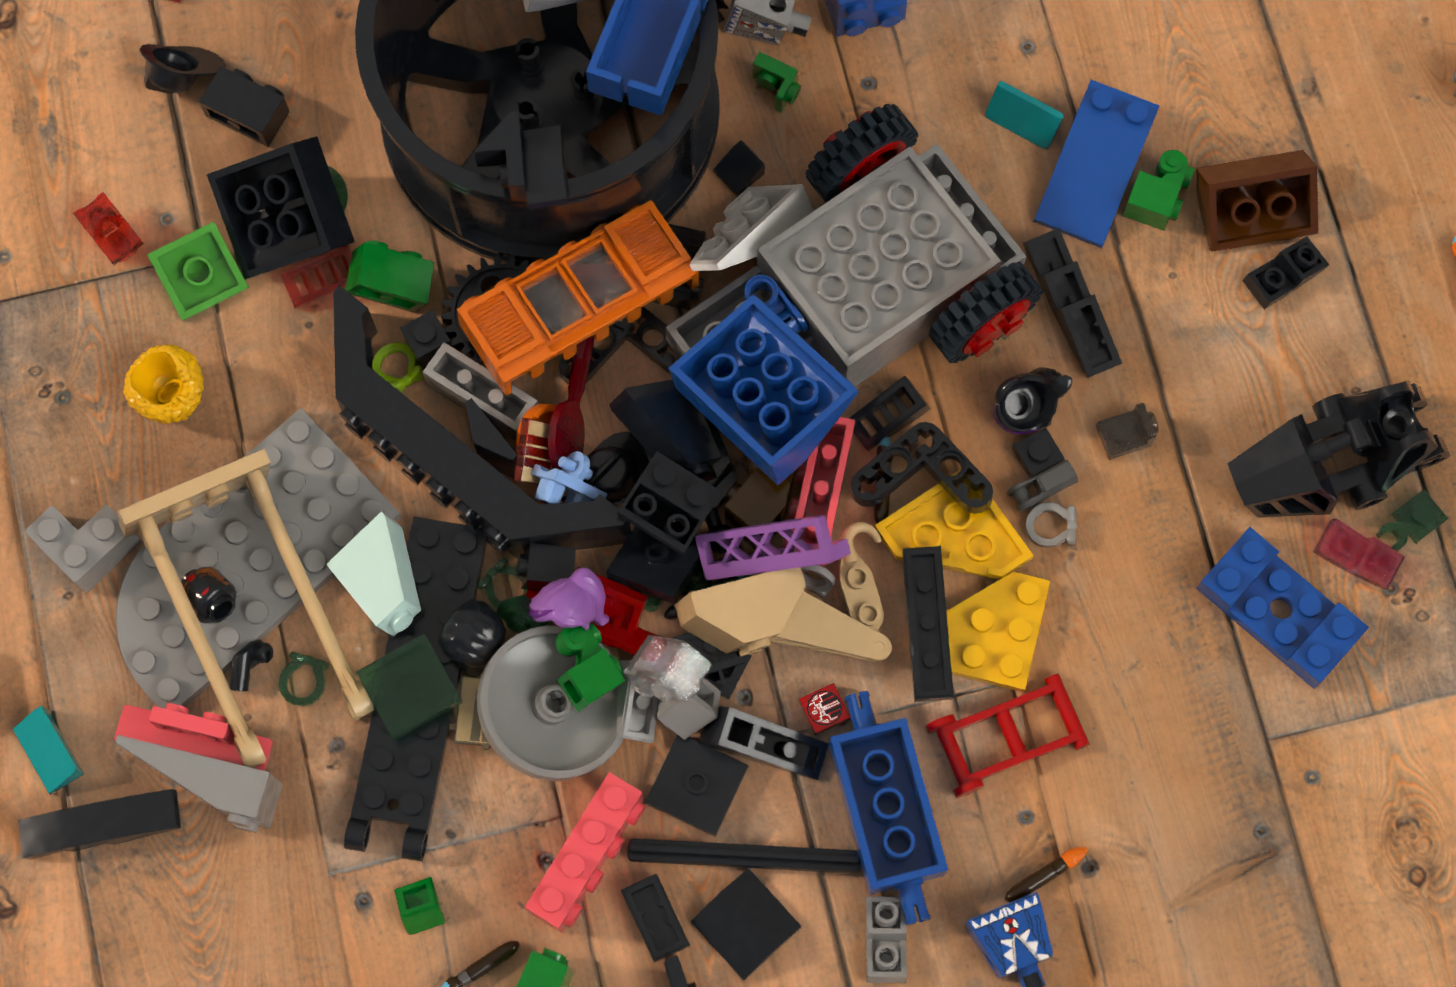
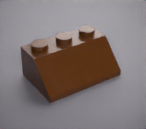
(1258, 200)

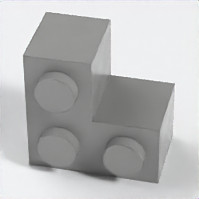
(83, 553)

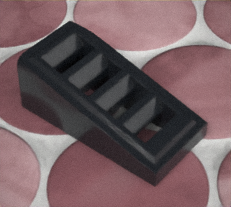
(880, 403)

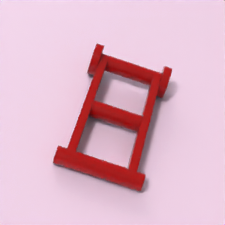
(972, 782)

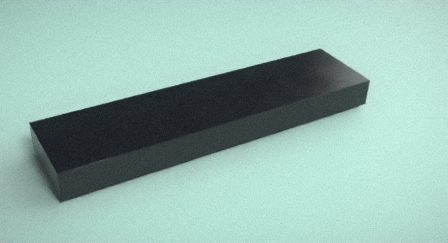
(927, 624)

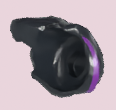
(1030, 400)

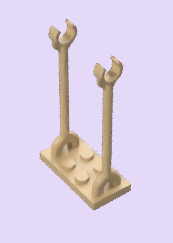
(213, 490)

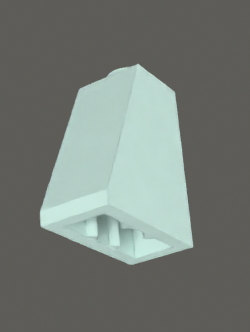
(379, 574)

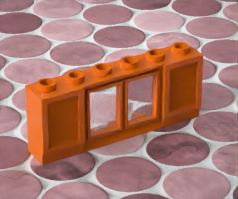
(576, 294)

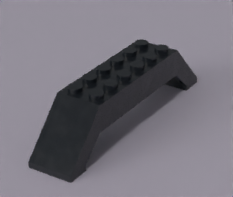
(444, 462)

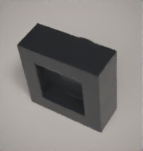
(1038, 452)

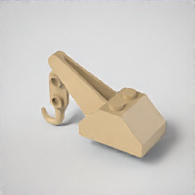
(776, 609)

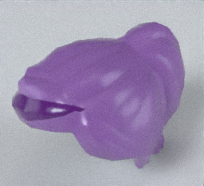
(571, 601)

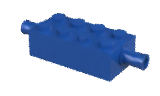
(888, 807)

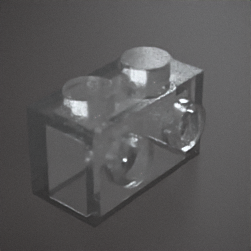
(667, 669)

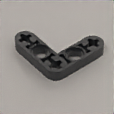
(619, 333)
(930, 459)

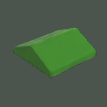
(197, 270)

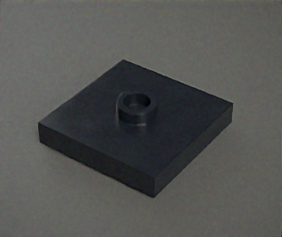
(653, 566)
(697, 785)

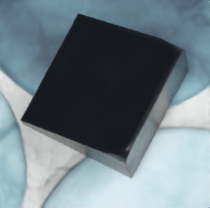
(740, 168)

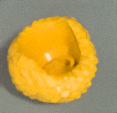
(164, 384)

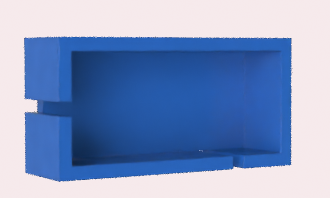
(643, 50)

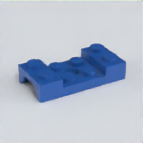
(1313, 634)

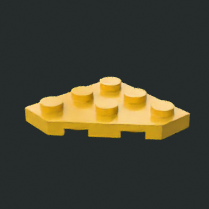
(969, 542)
(998, 631)

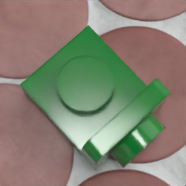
(777, 75)

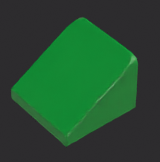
(419, 906)

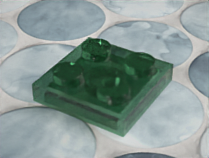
(409, 687)

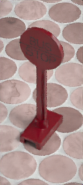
(567, 422)

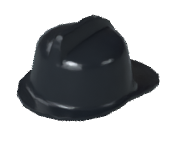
(176, 67)
(617, 466)

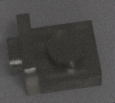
(1128, 432)

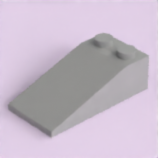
(235, 790)

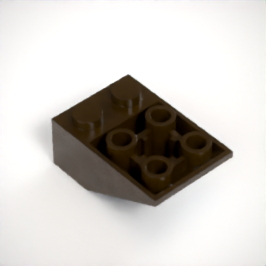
(757, 501)

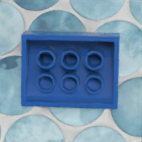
(763, 388)

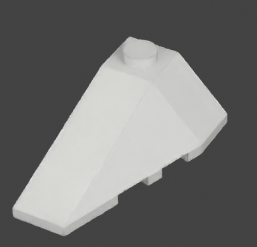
(750, 223)

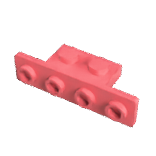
(190, 733)

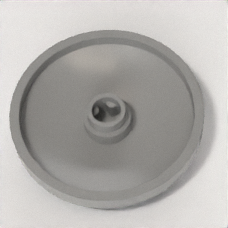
(533, 719)

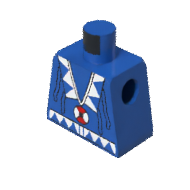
(1014, 939)

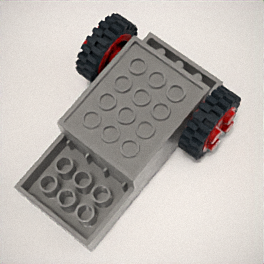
(886, 258)

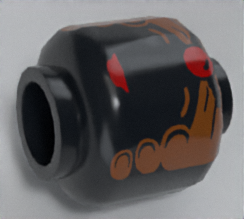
(209, 594)

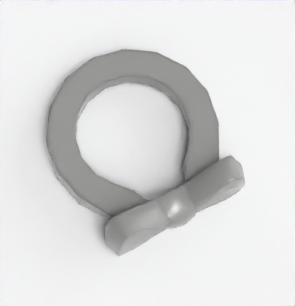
(1068, 514)
(820, 586)

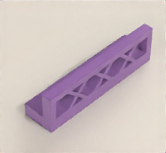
(766, 556)

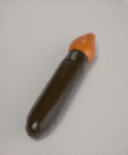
(1047, 873)

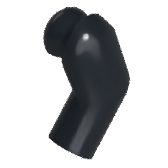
(246, 659)

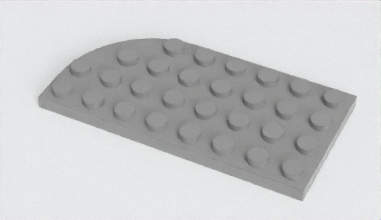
(322, 507)

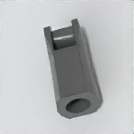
(1046, 483)

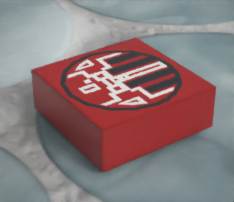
(824, 709)

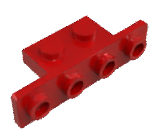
(624, 611)

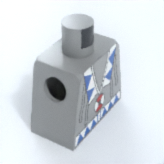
(765, 20)

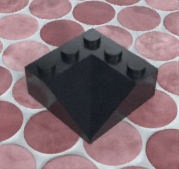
(280, 207)

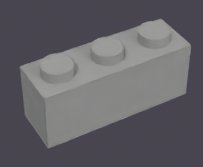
(463, 378)

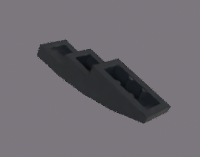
(1072, 303)
(99, 824)

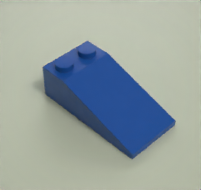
(1096, 163)

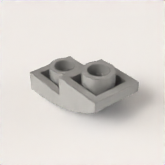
(885, 940)

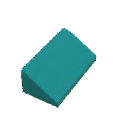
(1024, 115)
(47, 750)

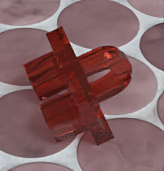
(99, 220)

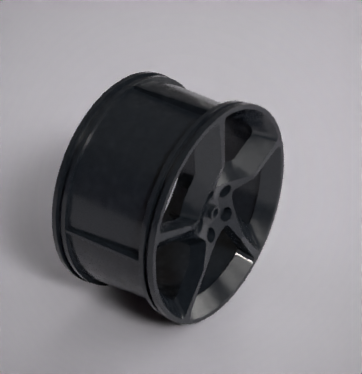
(547, 89)

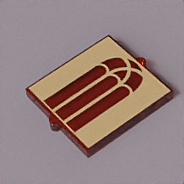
(532, 450)

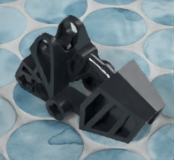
(1285, 468)

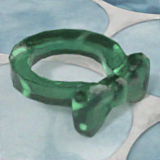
(487, 584)
(318, 668)

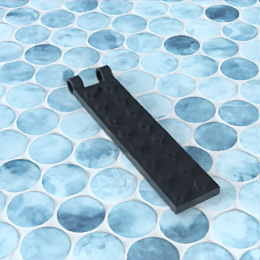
(446, 572)

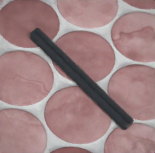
(744, 856)

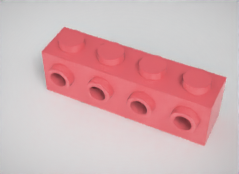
(823, 479)
(585, 852)

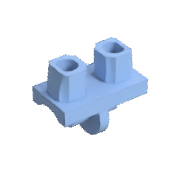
(568, 479)

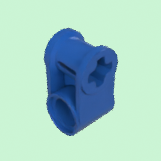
(778, 302)

